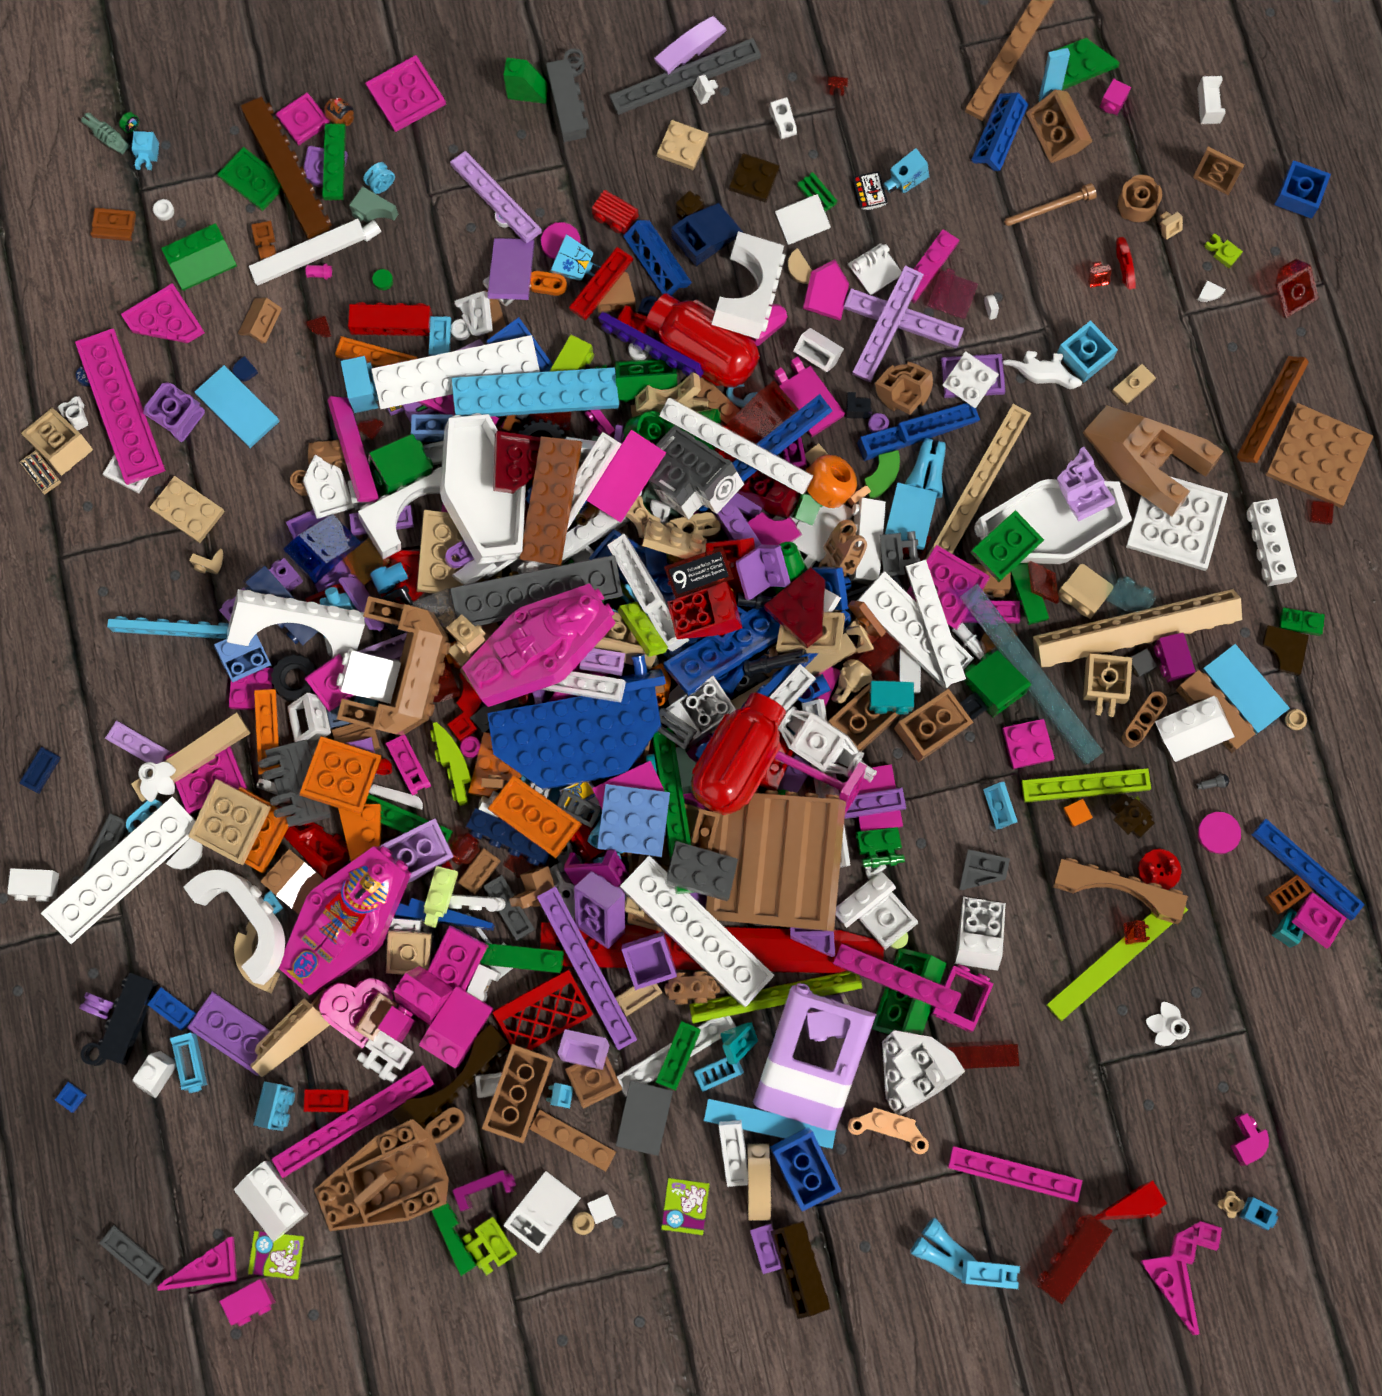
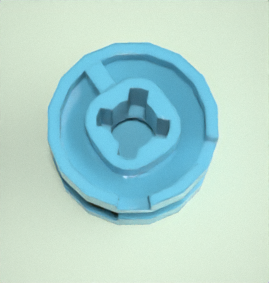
(379, 178)

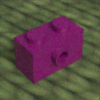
(1174, 657)

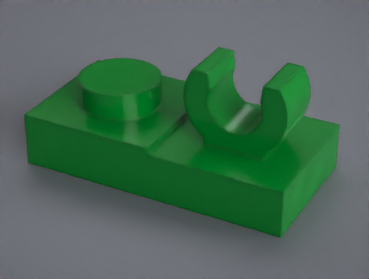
(1302, 621)

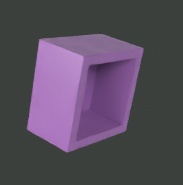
(649, 960)

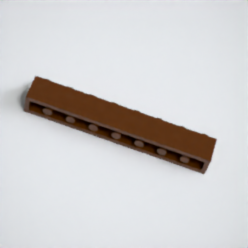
(284, 165)

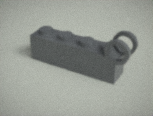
(565, 95)

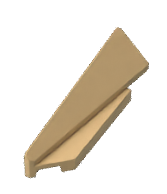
(289, 1035)

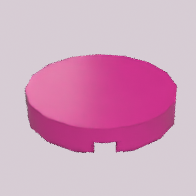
(554, 236)
(1219, 833)

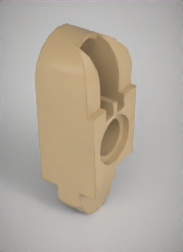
(698, 523)

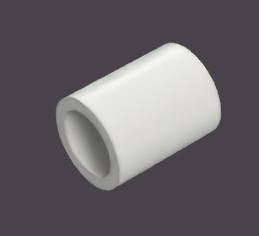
(371, 230)

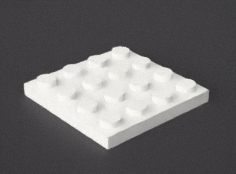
(1185, 536)

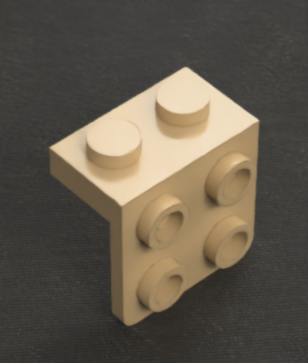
(1085, 591)

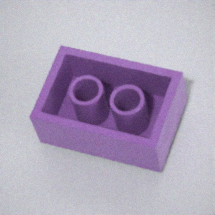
(600, 909)

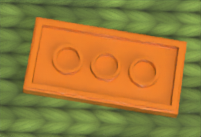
(534, 816)

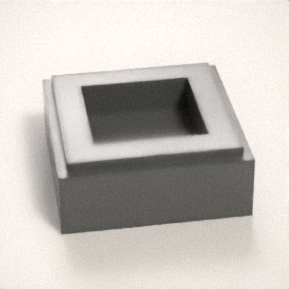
(1143, 663)

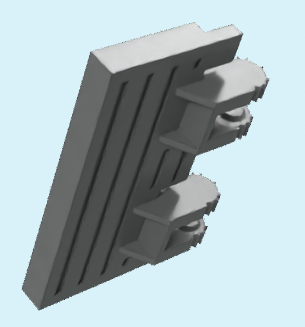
(293, 766)

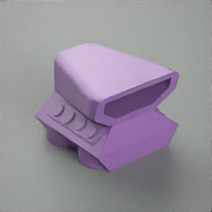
(174, 410)

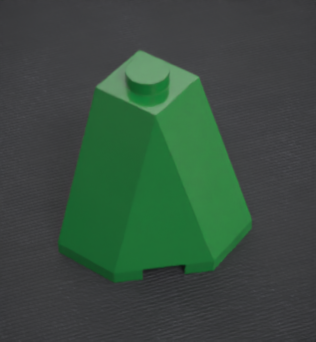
(524, 81)

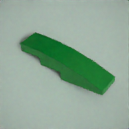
(1032, 604)

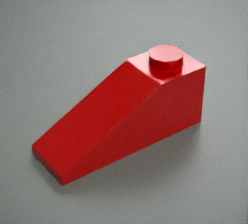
(1139, 1203)

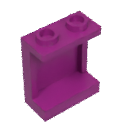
(463, 1192)

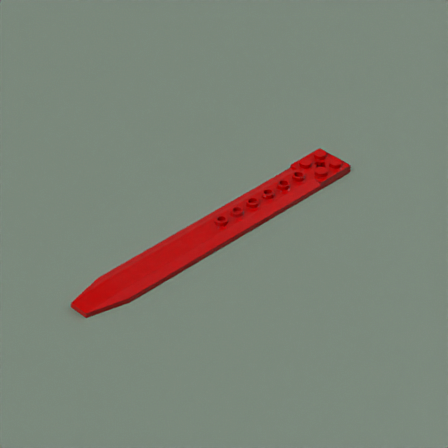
(768, 945)

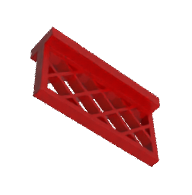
(533, 996)

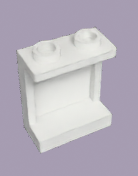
(368, 676)

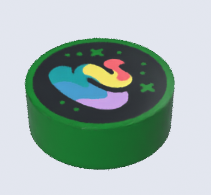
(129, 122)

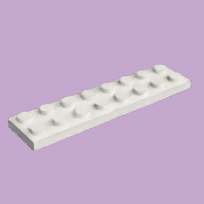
(433, 375)
(120, 870)
(697, 932)

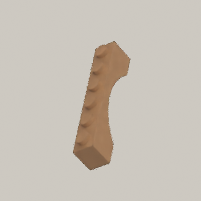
(1163, 903)

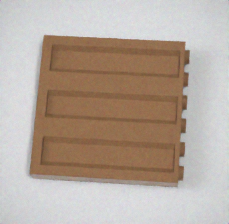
(785, 858)

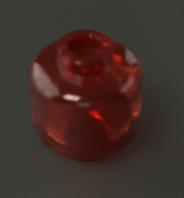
(464, 848)

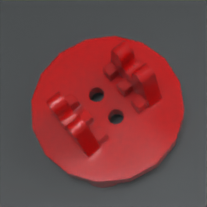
(1168, 866)

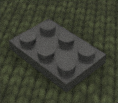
(701, 871)

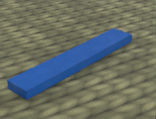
(1308, 869)

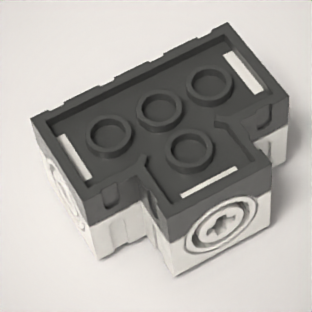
(693, 475)

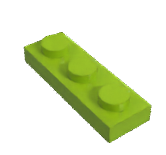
(642, 629)

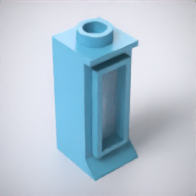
(189, 1062)

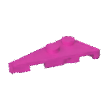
(213, 1267)
(1174, 1283)

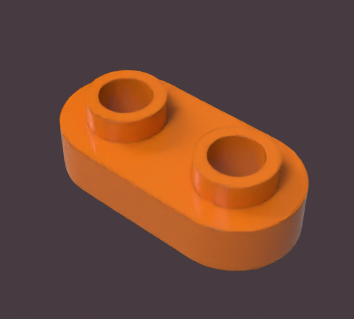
(547, 284)

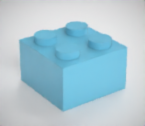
(1087, 351)
(360, 384)

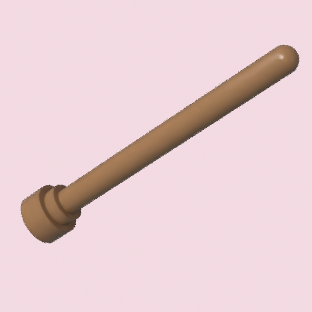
(1086, 193)

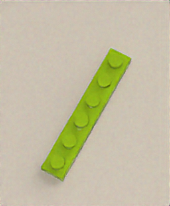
(1086, 785)

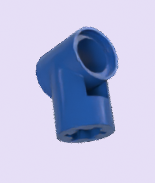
(823, 686)

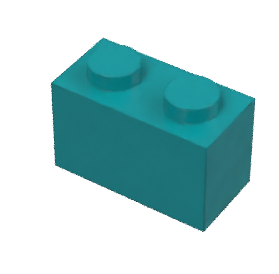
(891, 697)

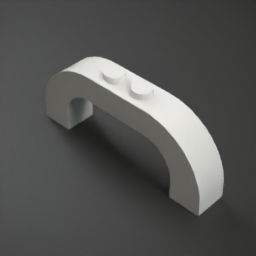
(259, 912)

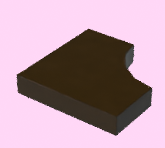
(1287, 647)

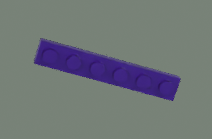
(644, 342)

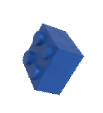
(1302, 189)

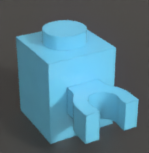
(145, 148)

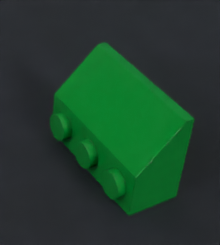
(199, 257)
(638, 374)

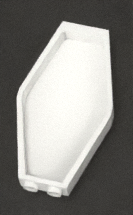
(485, 518)
(1053, 520)

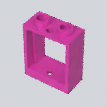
(979, 980)

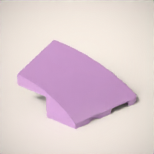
(1084, 487)

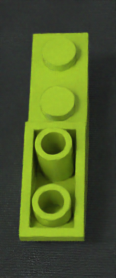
(450, 755)

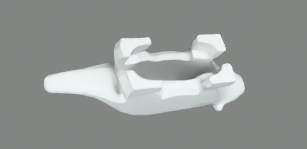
(1045, 371)

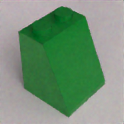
(399, 464)
(996, 682)

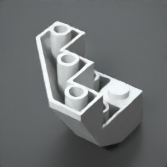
(916, 1069)

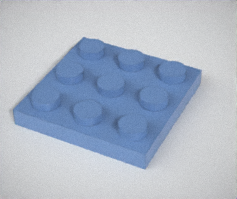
(633, 820)

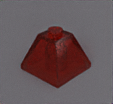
(1295, 287)

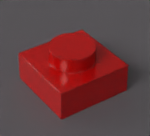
(462, 726)

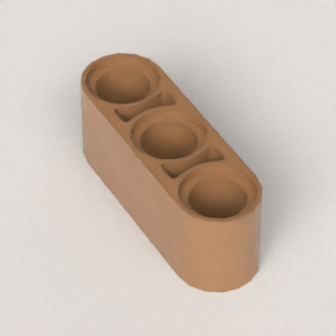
(1150, 712)

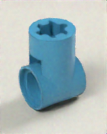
(386, 578)

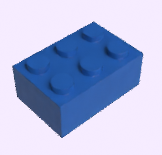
(805, 1169)

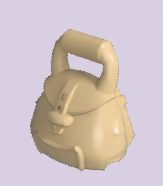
(851, 679)

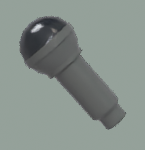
(1220, 780)

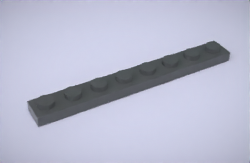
(685, 76)

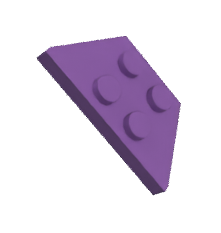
(817, 939)

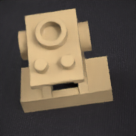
(468, 639)

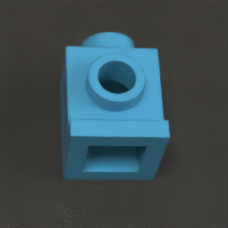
(1268, 1217)

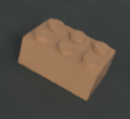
(860, 722)

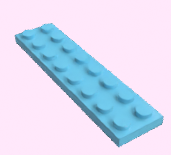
(535, 392)

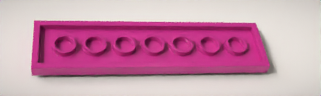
(120, 406)

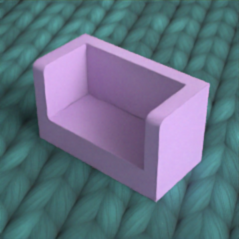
(583, 1049)

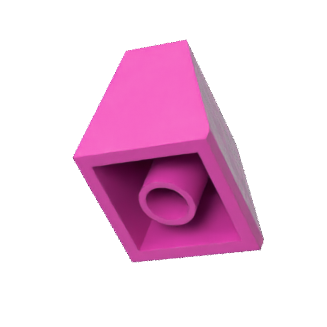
(422, 993)

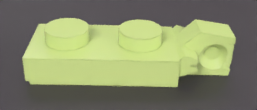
(439, 895)

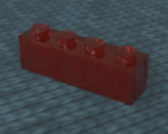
(1074, 1258)

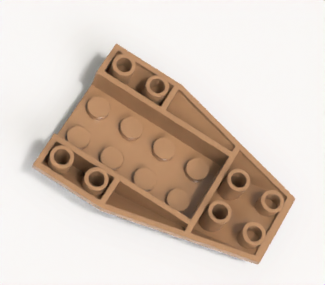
(416, 1189)

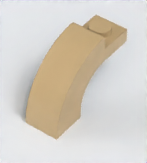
(655, 399)
(759, 1182)

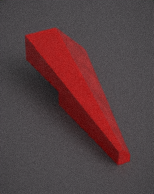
(321, 850)

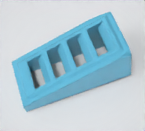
(702, 1081)

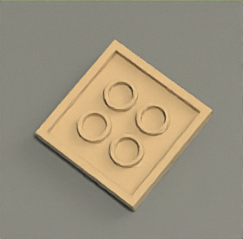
(229, 821)

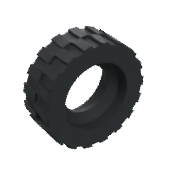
(280, 672)

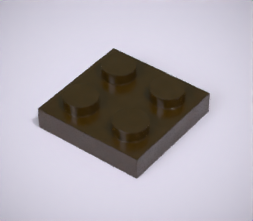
(754, 177)

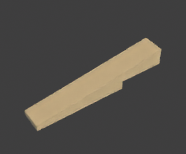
(203, 749)

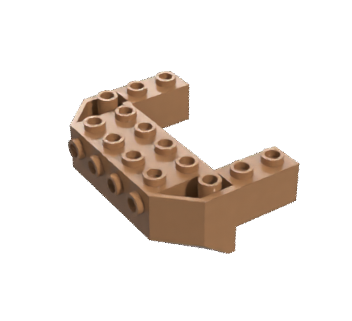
(418, 674)

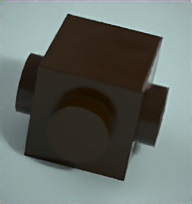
(688, 205)

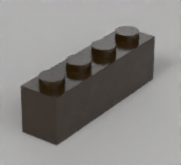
(800, 1270)

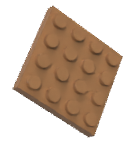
(1319, 455)

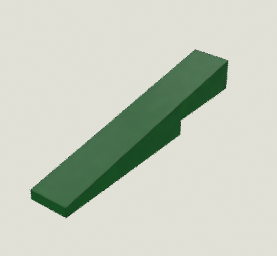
(447, 1221)

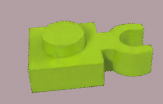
(1225, 253)

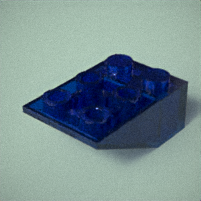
(321, 547)

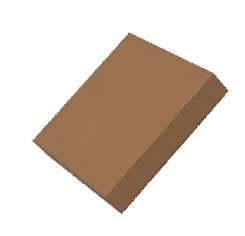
(592, 1083)

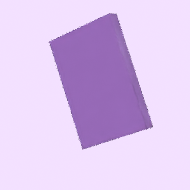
(992, 361)

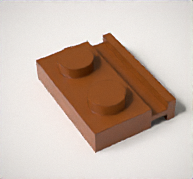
(113, 224)

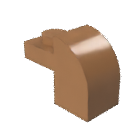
(535, 883)

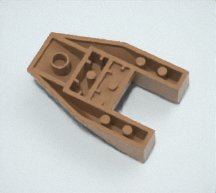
(1140, 446)

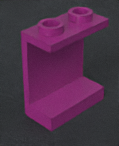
(611, 869)

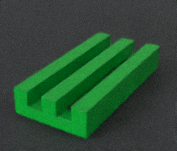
(807, 180)

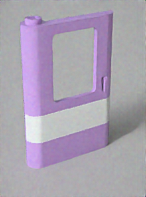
(806, 1090)

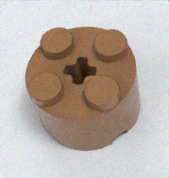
(1139, 198)

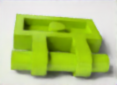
(496, 1243)

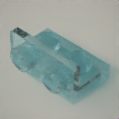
(1130, 596)

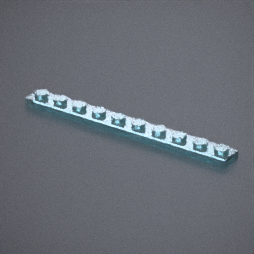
(1041, 686)

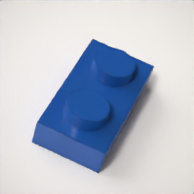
(171, 1009)

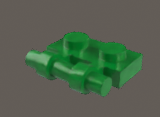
(880, 841)

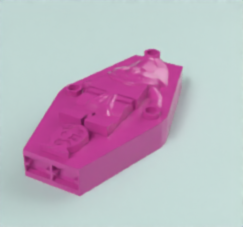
(539, 645)

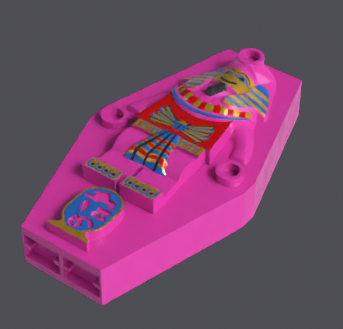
(345, 919)

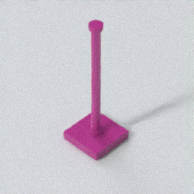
(848, 790)

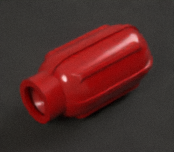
(687, 328)
(738, 755)

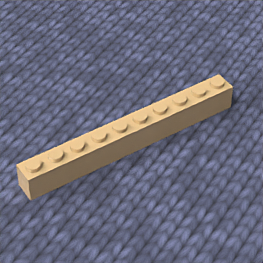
(1137, 628)

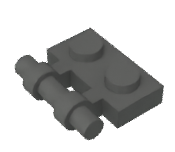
(893, 555)

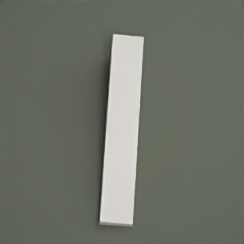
(645, 590)

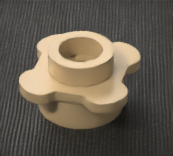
(1237, 1204)

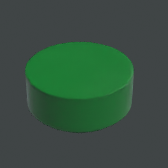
(382, 279)

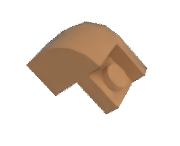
(904, 387)

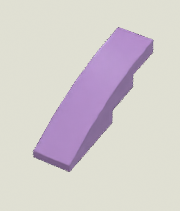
(689, 44)

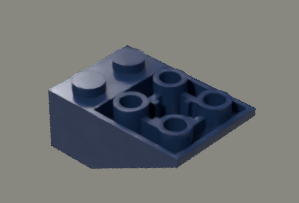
(704, 233)

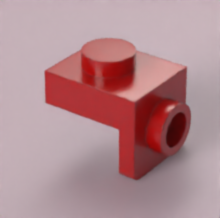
(633, 319)

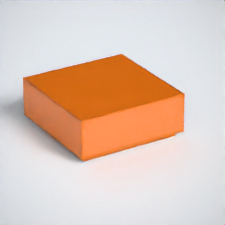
(1077, 813)

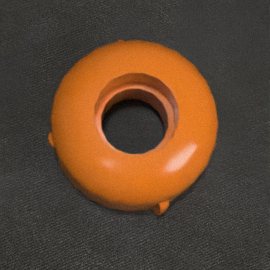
(831, 481)

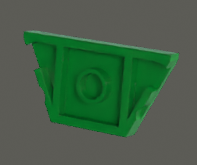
(1086, 62)

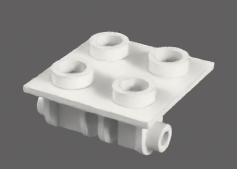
(875, 268)
(970, 379)

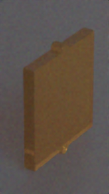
(365, 560)

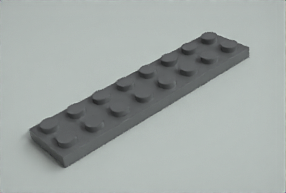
(498, 598)

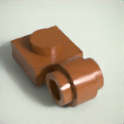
(264, 235)

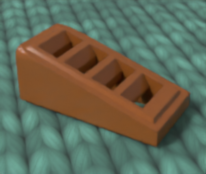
(1276, 904)

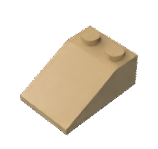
(57, 441)

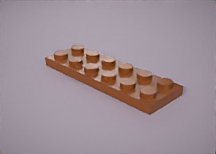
(551, 500)

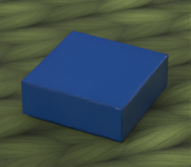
(70, 1097)

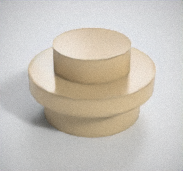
(1295, 719)
(583, 1223)

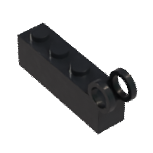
(125, 1023)

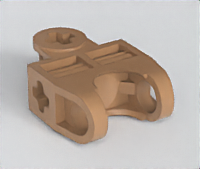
(841, 548)

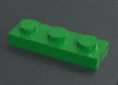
(678, 1056)

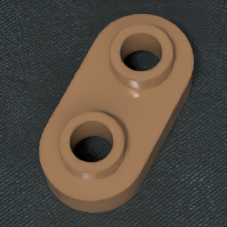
(444, 1124)

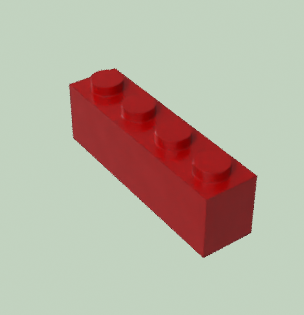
(389, 319)

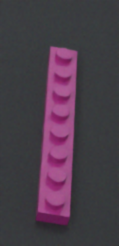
(353, 1121)

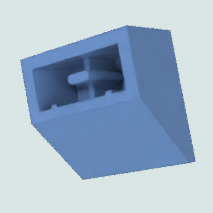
(241, 659)

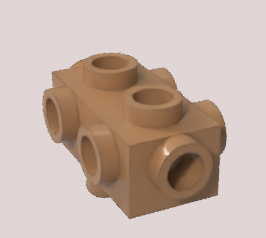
(696, 988)

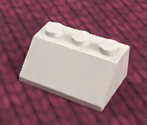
(1195, 728)
(270, 1200)

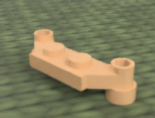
(890, 1125)

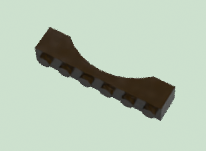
(486, 1048)

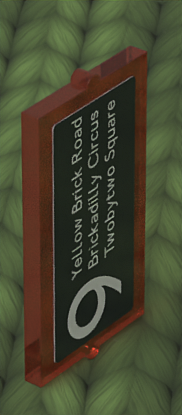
(699, 572)

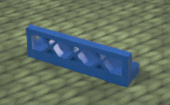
(1004, 130)
(658, 250)

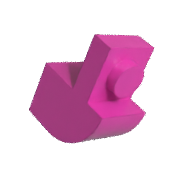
(1254, 1143)

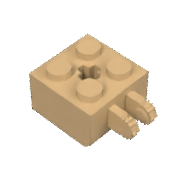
(1100, 690)

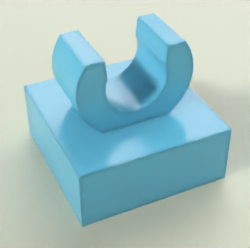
(561, 1095)

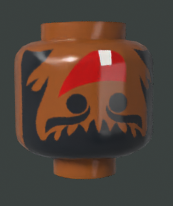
(339, 111)

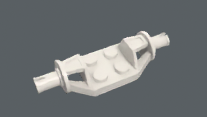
(821, 743)

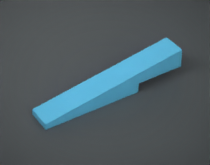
(764, 1122)

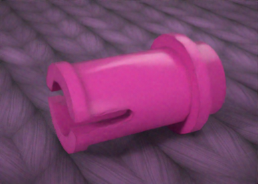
(319, 271)

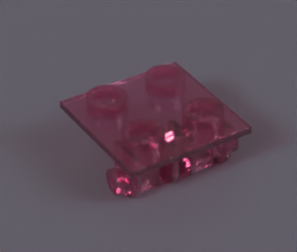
(952, 294)

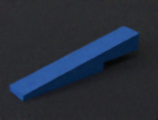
(916, 430)
(416, 911)

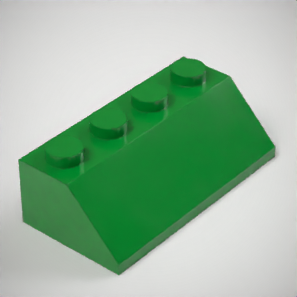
(901, 1011)

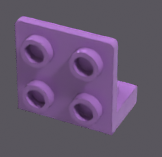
(762, 569)

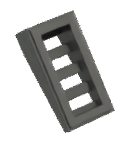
(583, 819)

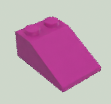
(456, 1027)

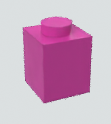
(1115, 97)

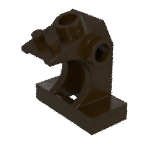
(1132, 815)

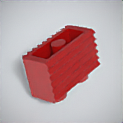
(614, 212)

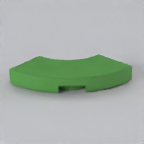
(884, 475)

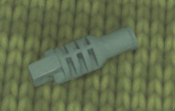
(106, 133)

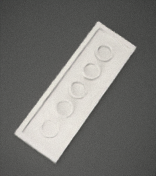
(904, 623)

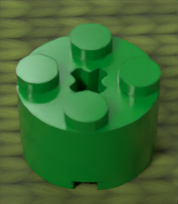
(649, 426)

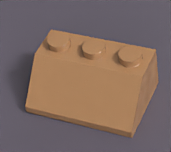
(1059, 126)

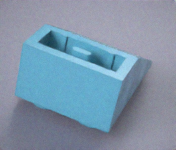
(274, 1106)

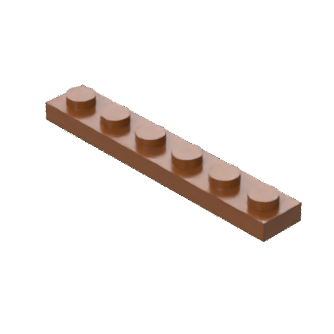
(1272, 409)

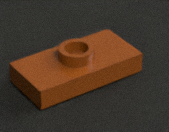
(866, 618)

